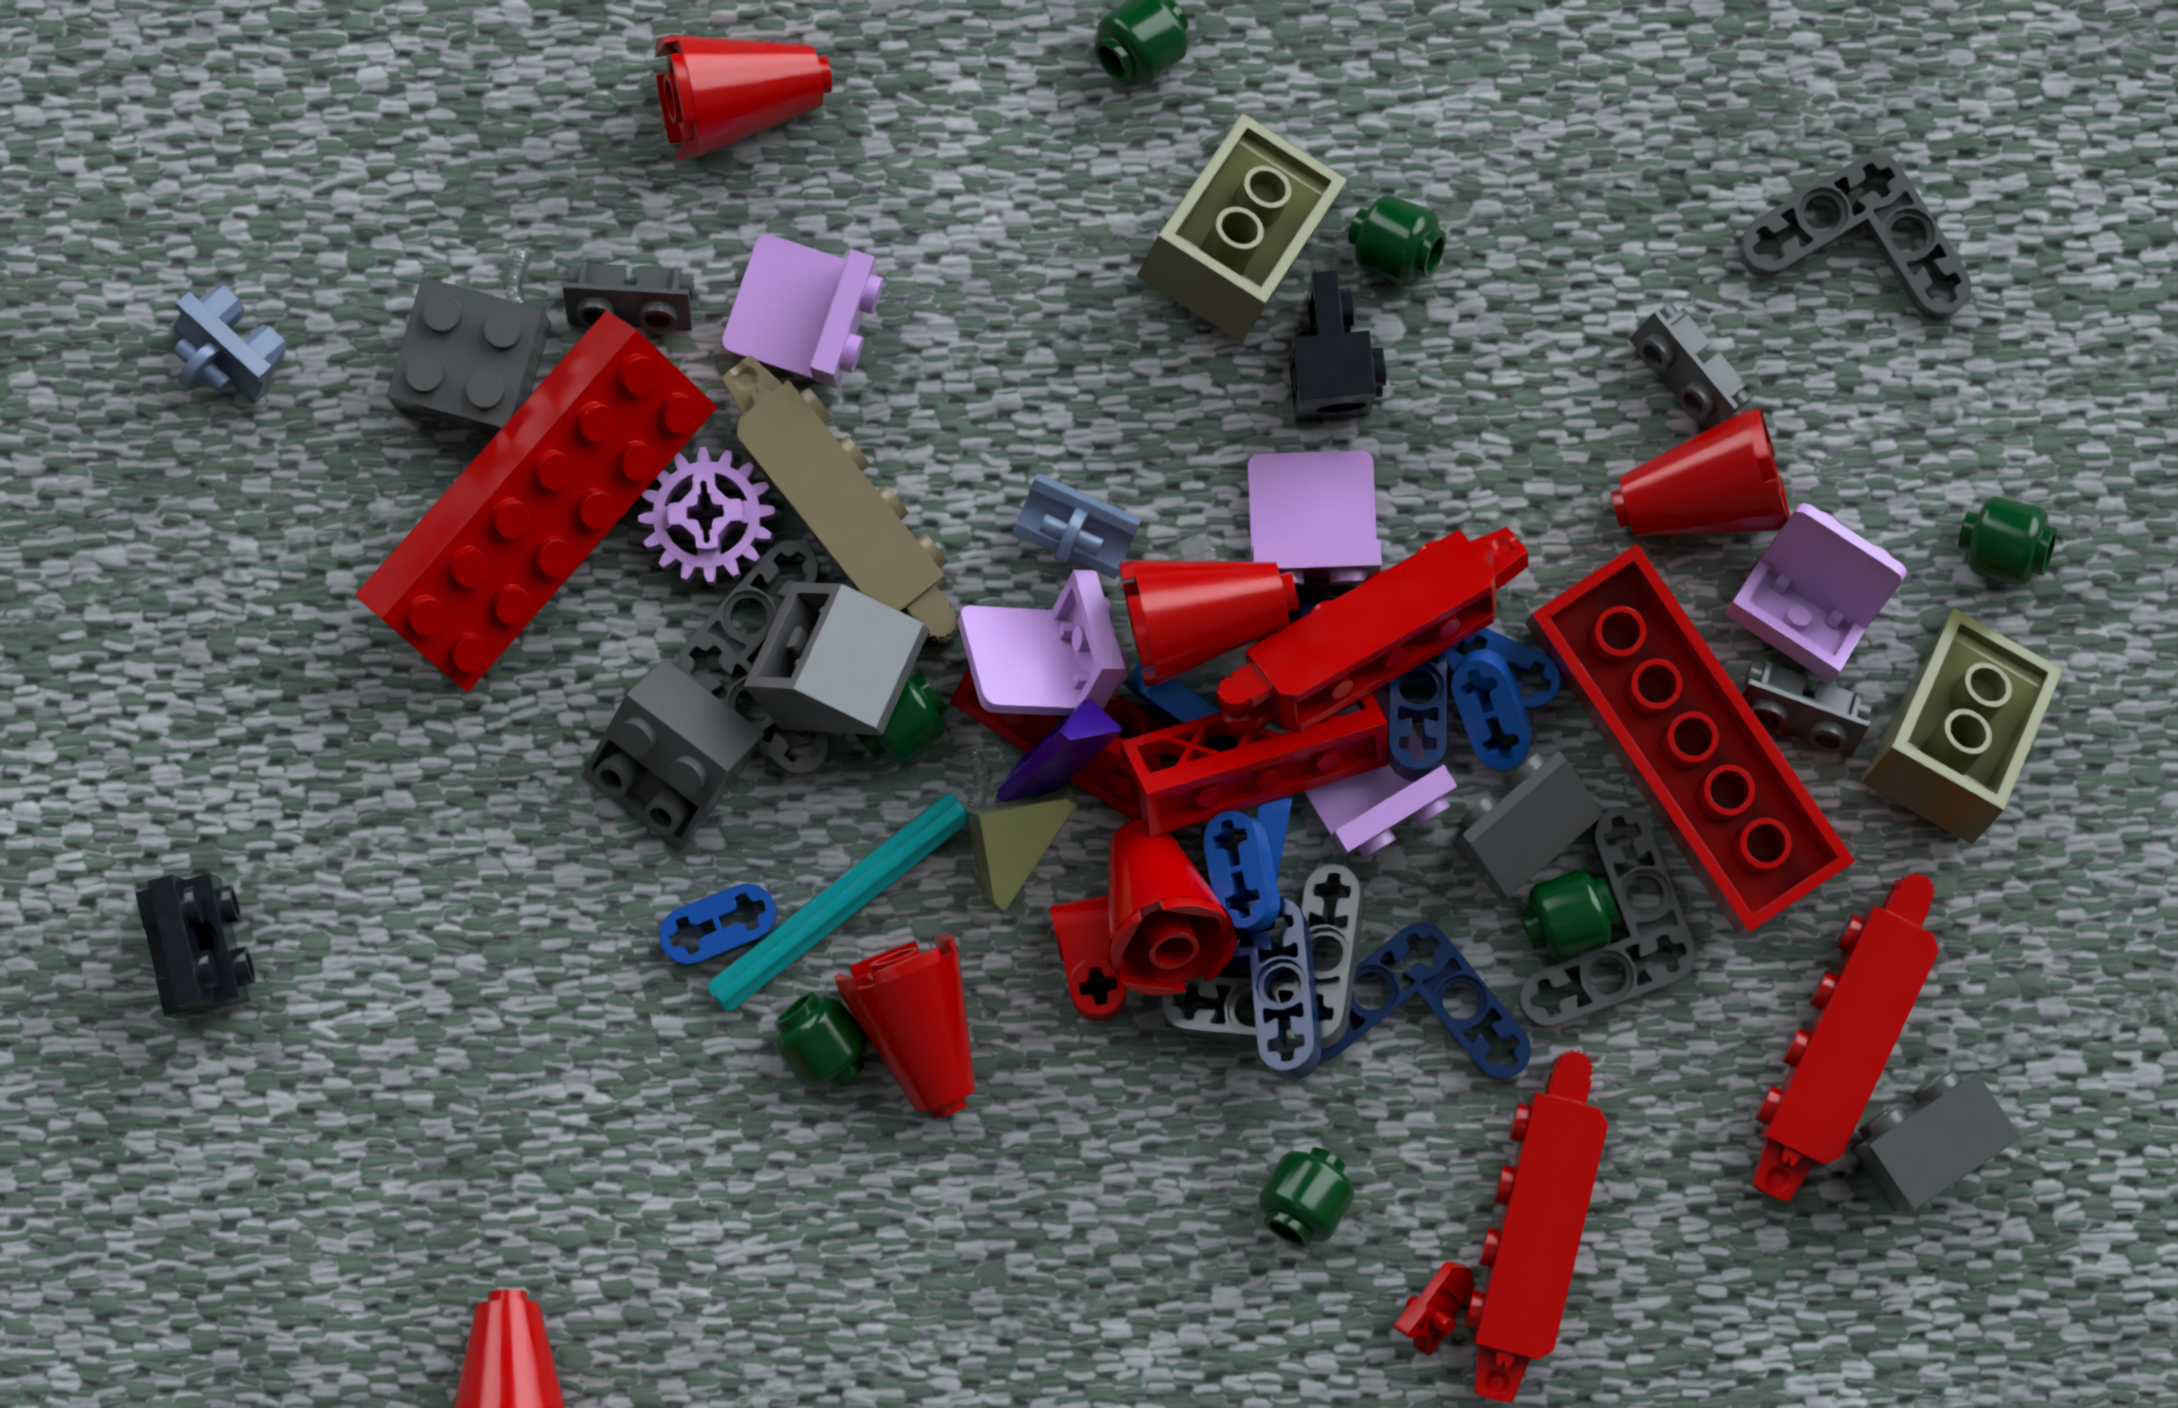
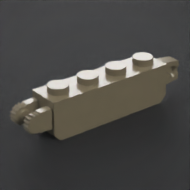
(836, 500)

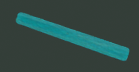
(838, 902)

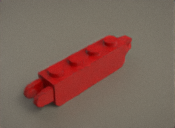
(1371, 633)
(1848, 1039)
(1538, 1228)

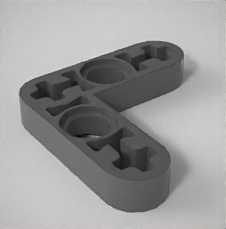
(1878, 217)
(740, 648)
(1640, 929)
(1333, 987)

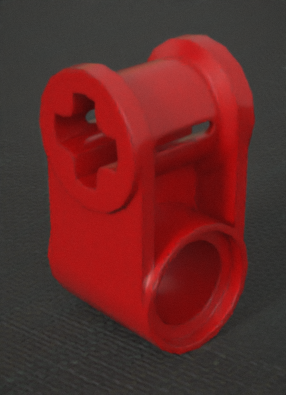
(1083, 947)

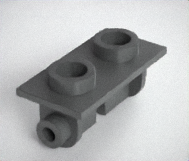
(656, 302)
(1670, 347)
(1829, 721)

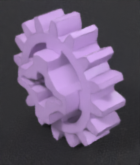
(736, 516)

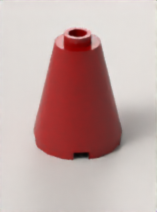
(734, 88)
(1707, 484)
(1201, 610)
(1162, 915)
(916, 1021)
(508, 1356)

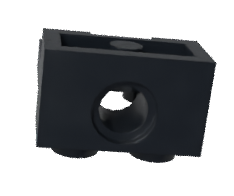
(1334, 368)
(188, 977)

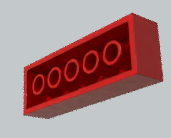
(536, 500)
(1689, 740)

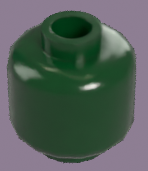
(1141, 40)
(1397, 240)
(2008, 541)
(913, 724)
(1570, 915)
(820, 1040)
(1306, 1196)

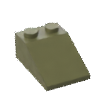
(1241, 227)
(1963, 727)

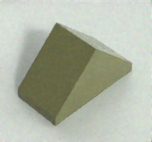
(1011, 842)

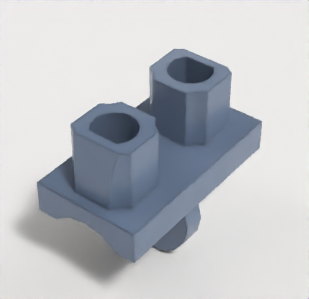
(217, 353)
(1076, 526)

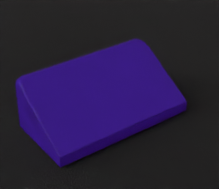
(1060, 753)

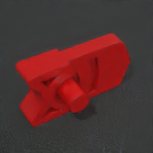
(1432, 1313)

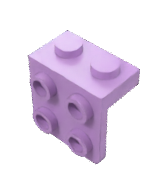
(803, 309)
(1315, 515)
(1816, 591)
(1045, 657)
(1369, 805)

